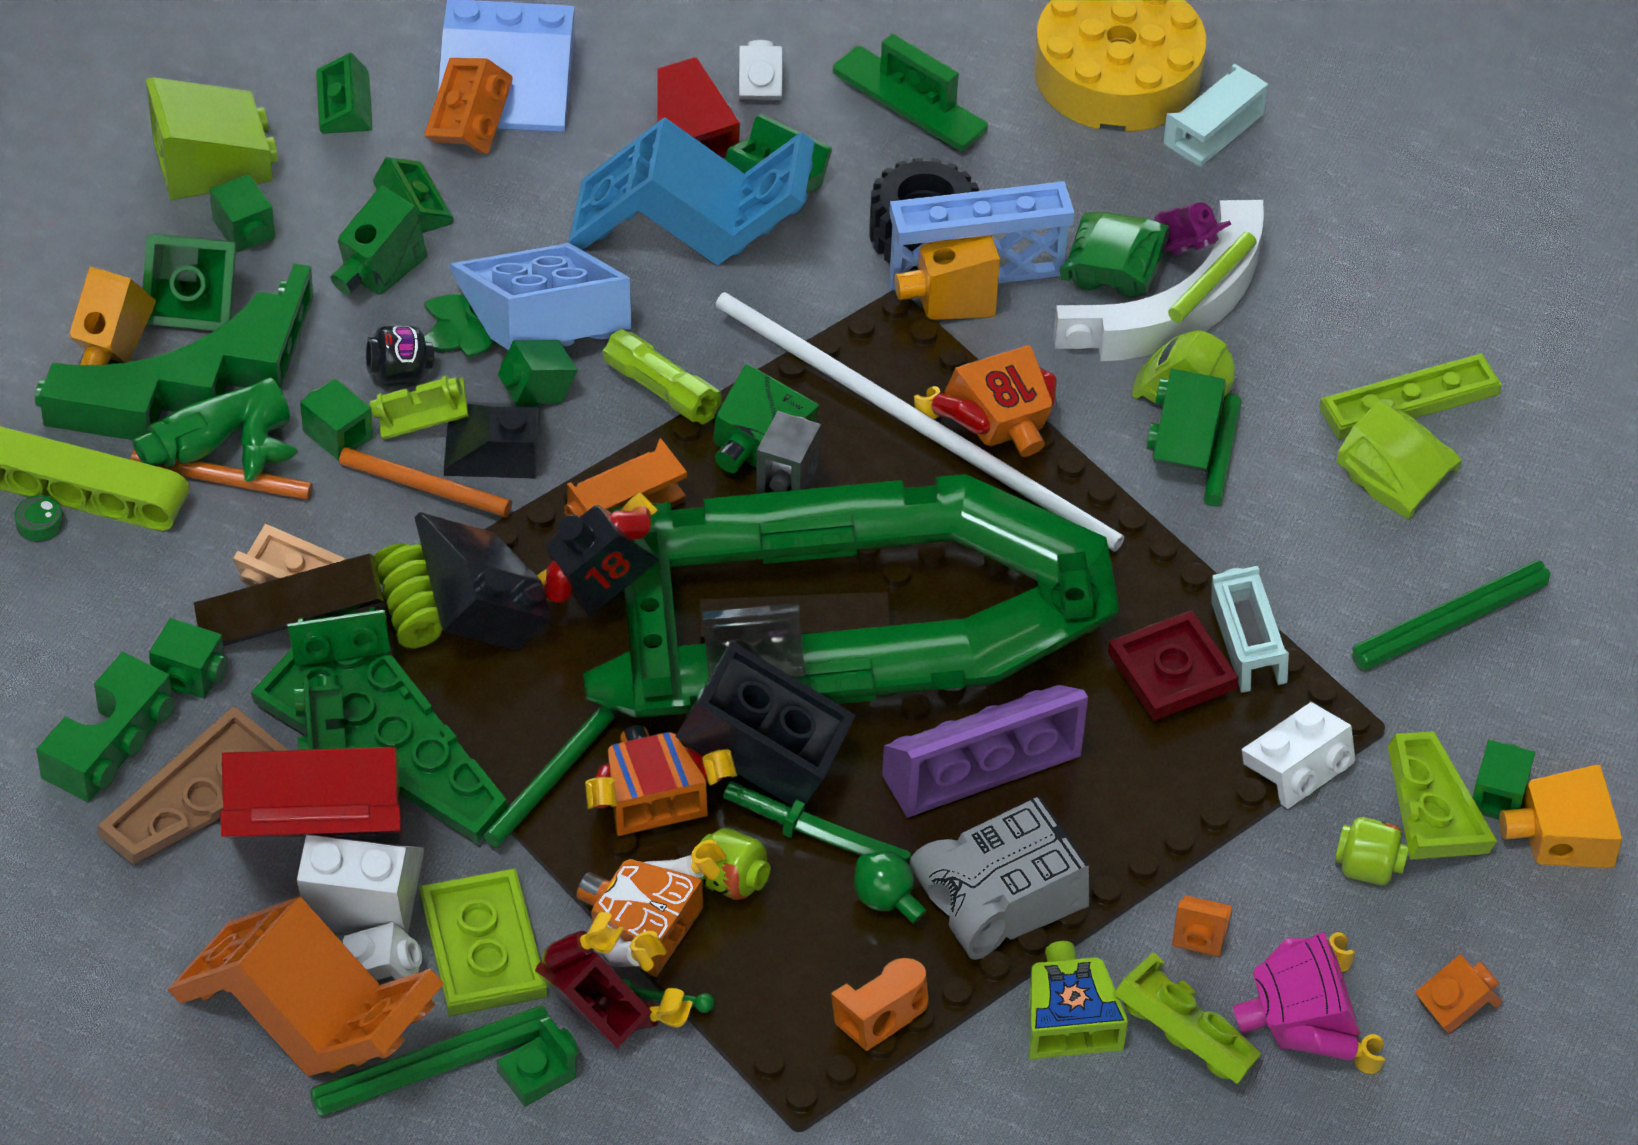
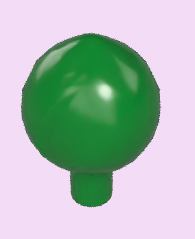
(885, 883)

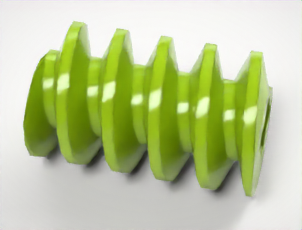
(408, 594)

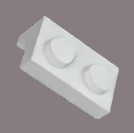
(1302, 752)

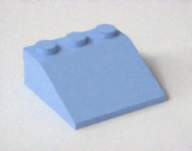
(527, 42)
(545, 295)

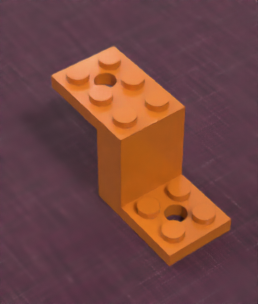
(307, 988)

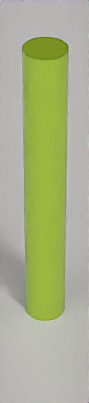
(1212, 277)

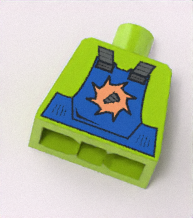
(1073, 1006)

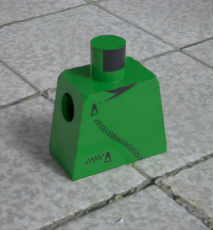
(379, 244)
(749, 413)

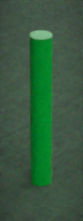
(1222, 450)

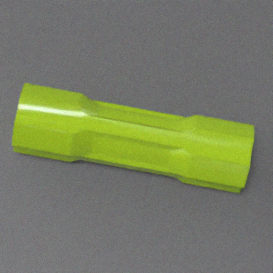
(682, 391)

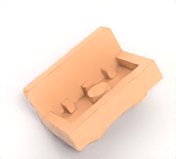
(279, 555)

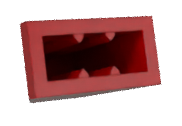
(696, 105)

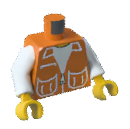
(652, 903)

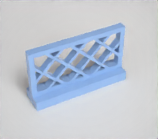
(987, 213)

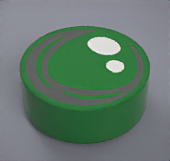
(38, 518)

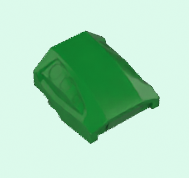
(1116, 252)

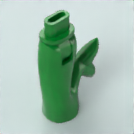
(210, 422)

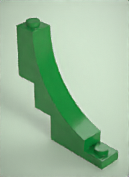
(130, 395)

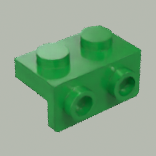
(767, 137)

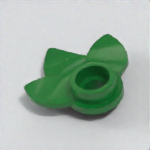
(456, 326)

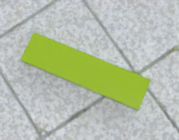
(1415, 392)

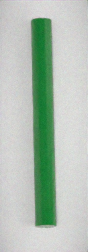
(548, 776)

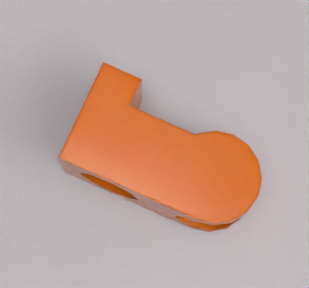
(883, 1003)

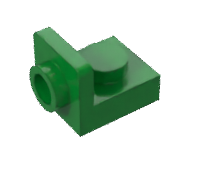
(541, 1063)

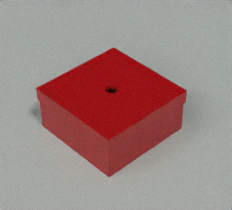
(311, 793)

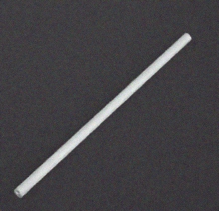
(915, 418)

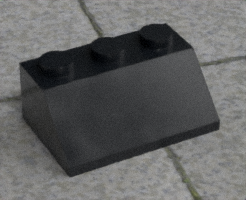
(770, 722)

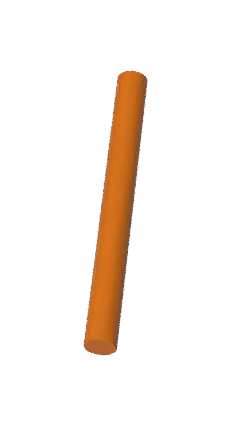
(235, 477)
(425, 482)

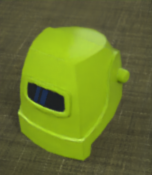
(1188, 352)

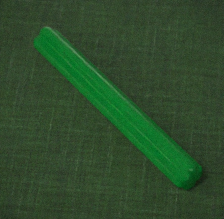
(1450, 615)
(427, 1061)

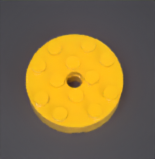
(1119, 60)

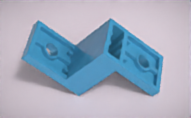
(692, 192)

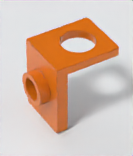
(1201, 925)

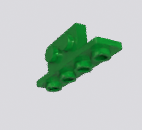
(914, 88)

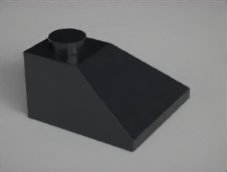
(494, 441)

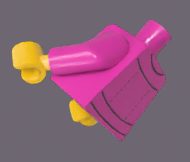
(1309, 1003)

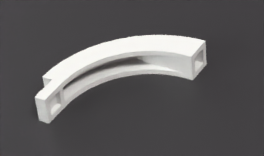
(1144, 325)

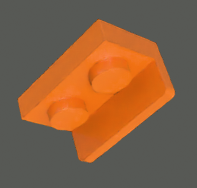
(469, 103)

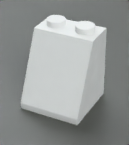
(359, 882)

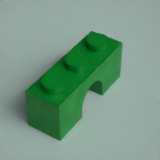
(87, 756)

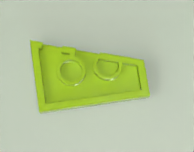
(1434, 801)
(1173, 1008)

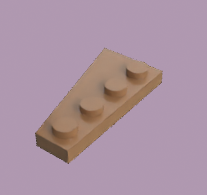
(184, 792)

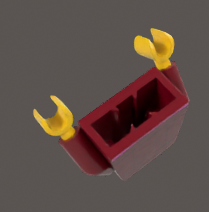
(598, 992)

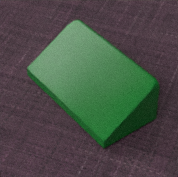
(344, 96)
(414, 185)

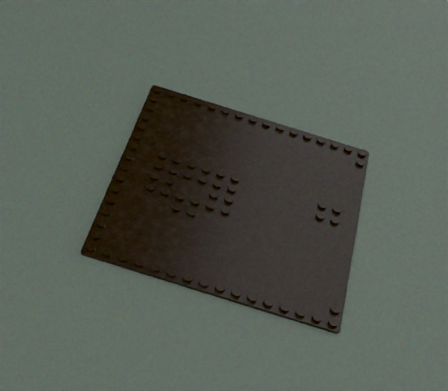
(1134, 803)

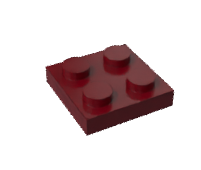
(1172, 665)

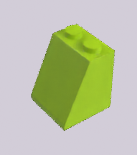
(207, 136)

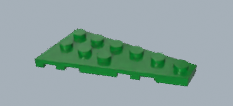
(390, 711)

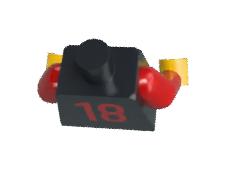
(599, 554)

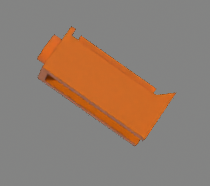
(651, 474)

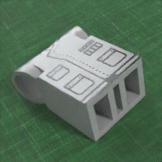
(1004, 877)

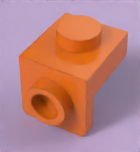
(1459, 992)

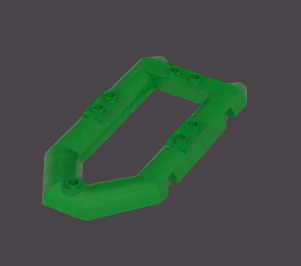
(874, 660)

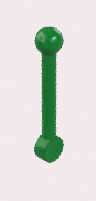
(703, 1002)

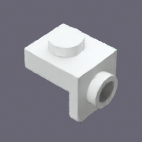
(760, 71)
(385, 951)

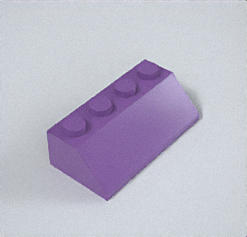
(985, 748)

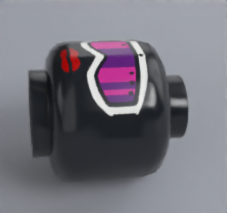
(398, 355)

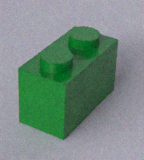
(1187, 419)

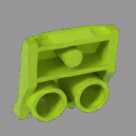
(1395, 458)

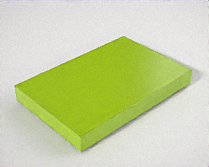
(482, 942)

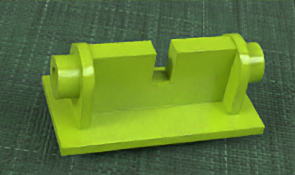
(416, 410)

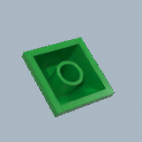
(189, 280)

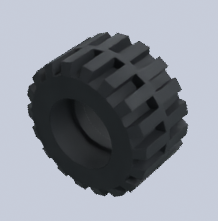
(906, 182)

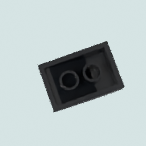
(481, 584)

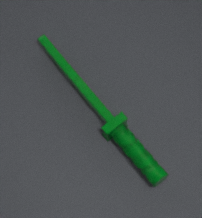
(797, 819)

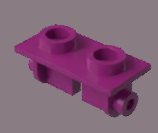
(1190, 227)

